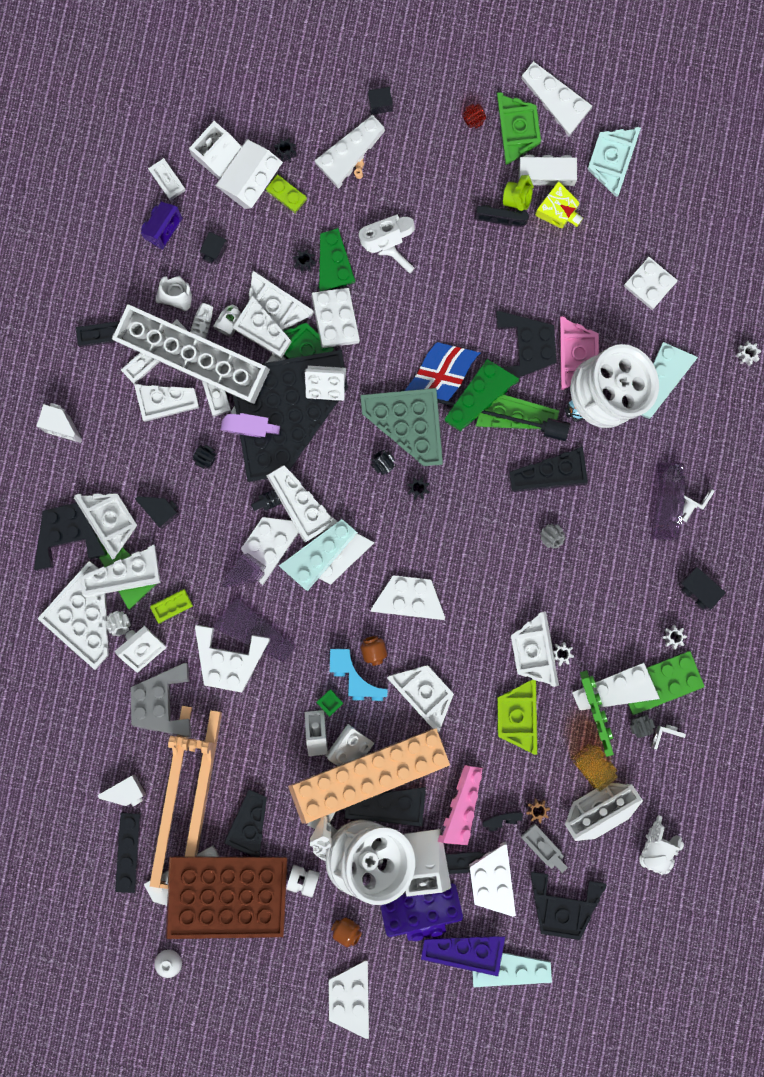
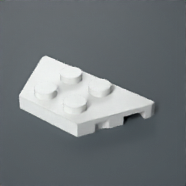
(279, 305)
(108, 519)
(270, 542)
(409, 598)
(534, 651)
(425, 693)
(493, 881)
(350, 999)

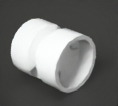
(310, 881)

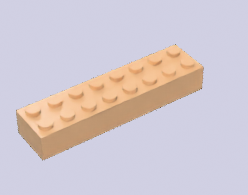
(368, 776)

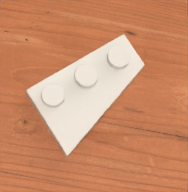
(261, 328)
(164, 401)

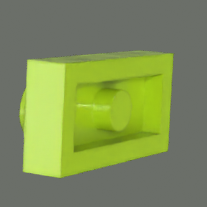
(286, 194)

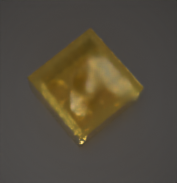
(594, 767)

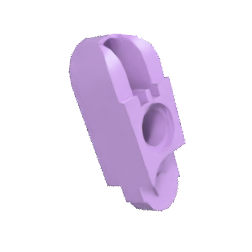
(248, 425)

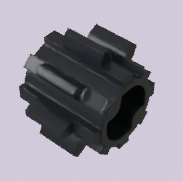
(282, 146)
(301, 256)
(204, 456)
(383, 462)
(416, 494)

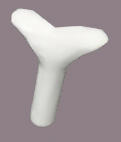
(398, 257)

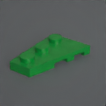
(334, 263)

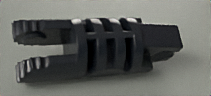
(266, 501)

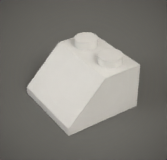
(58, 423)

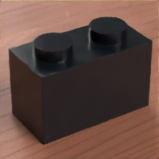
(701, 589)

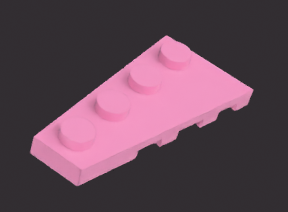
(463, 806)

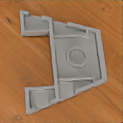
(152, 703)

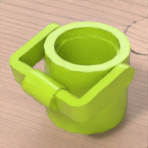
(518, 194)

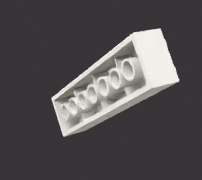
(190, 354)

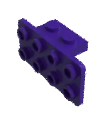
(422, 914)

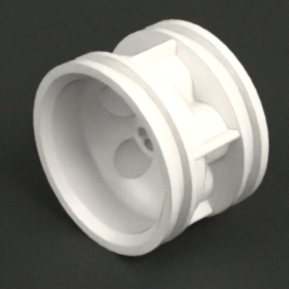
(630, 376)
(385, 884)

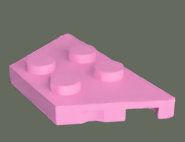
(575, 347)

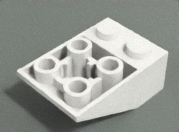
(215, 149)
(431, 867)

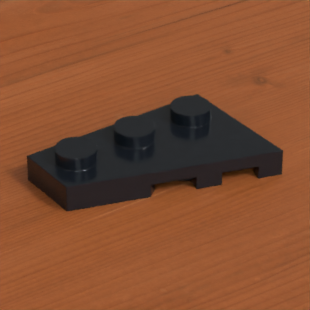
(247, 826)

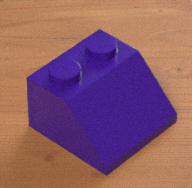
(162, 224)

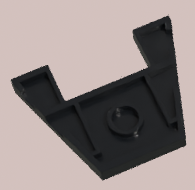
(534, 340)
(62, 527)
(564, 915)

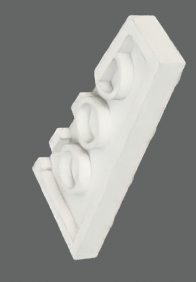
(344, 155)

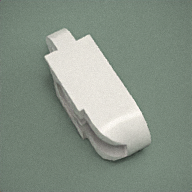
(385, 233)

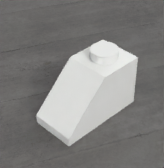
(316, 733)
(125, 792)

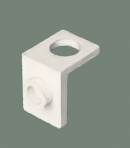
(669, 729)

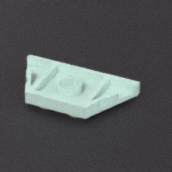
(612, 157)

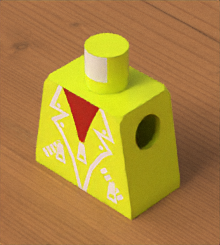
(559, 207)

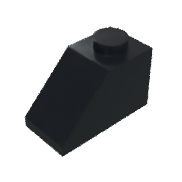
(159, 510)

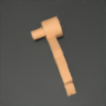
(358, 171)

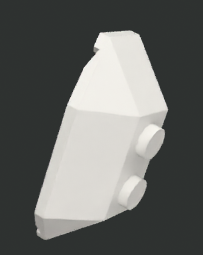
(602, 811)

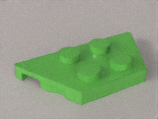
(518, 127)

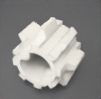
(746, 357)
(117, 623)
(669, 641)
(562, 648)

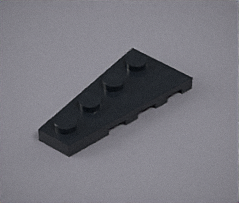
(561, 471)
(391, 807)

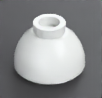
(168, 963)

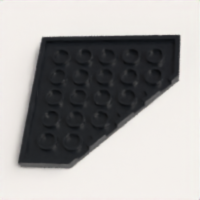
(285, 405)

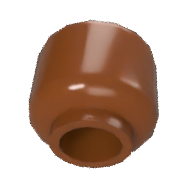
(373, 650)
(346, 932)

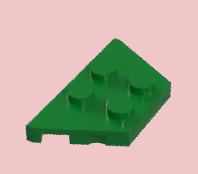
(304, 342)

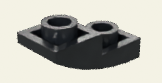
(495, 821)

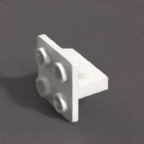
(325, 382)
(349, 746)

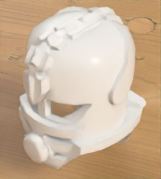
(659, 852)

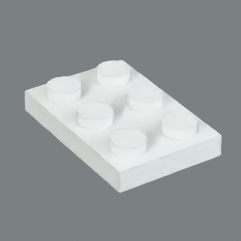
(335, 318)

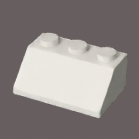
(249, 174)

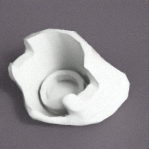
(174, 293)

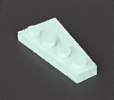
(671, 367)
(316, 556)
(516, 971)

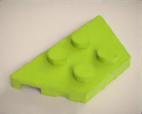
(519, 716)

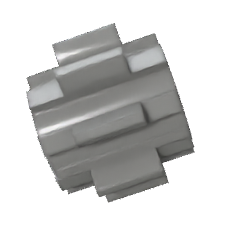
(552, 536)

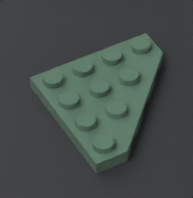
(409, 420)

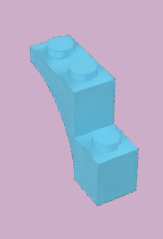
(358, 688)

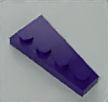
(468, 953)

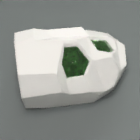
(226, 320)

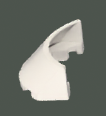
(322, 839)

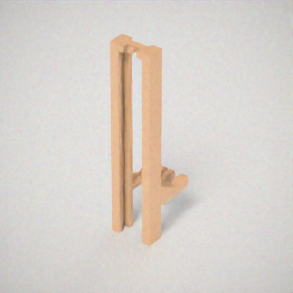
(178, 745)

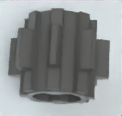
(642, 726)

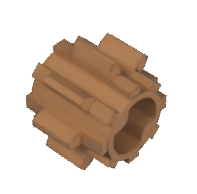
(538, 816)

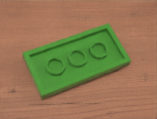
(672, 680)

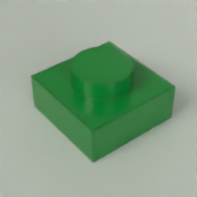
(329, 702)

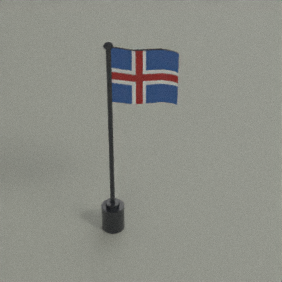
(446, 369)

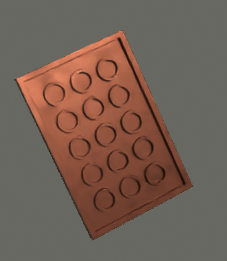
(226, 897)

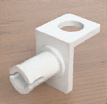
(690, 505)

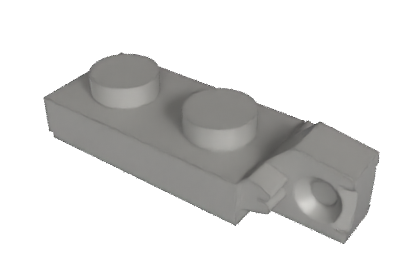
(544, 847)

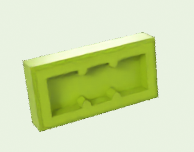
(171, 606)

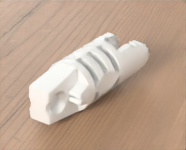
(202, 320)

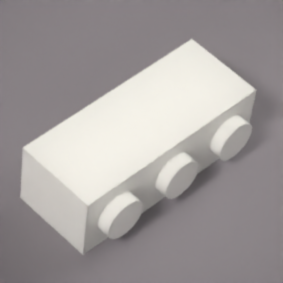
(549, 169)

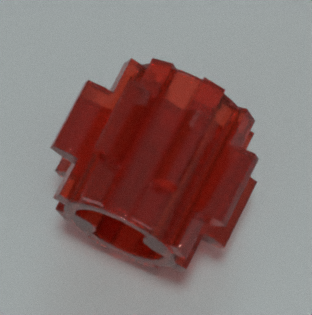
(474, 116)

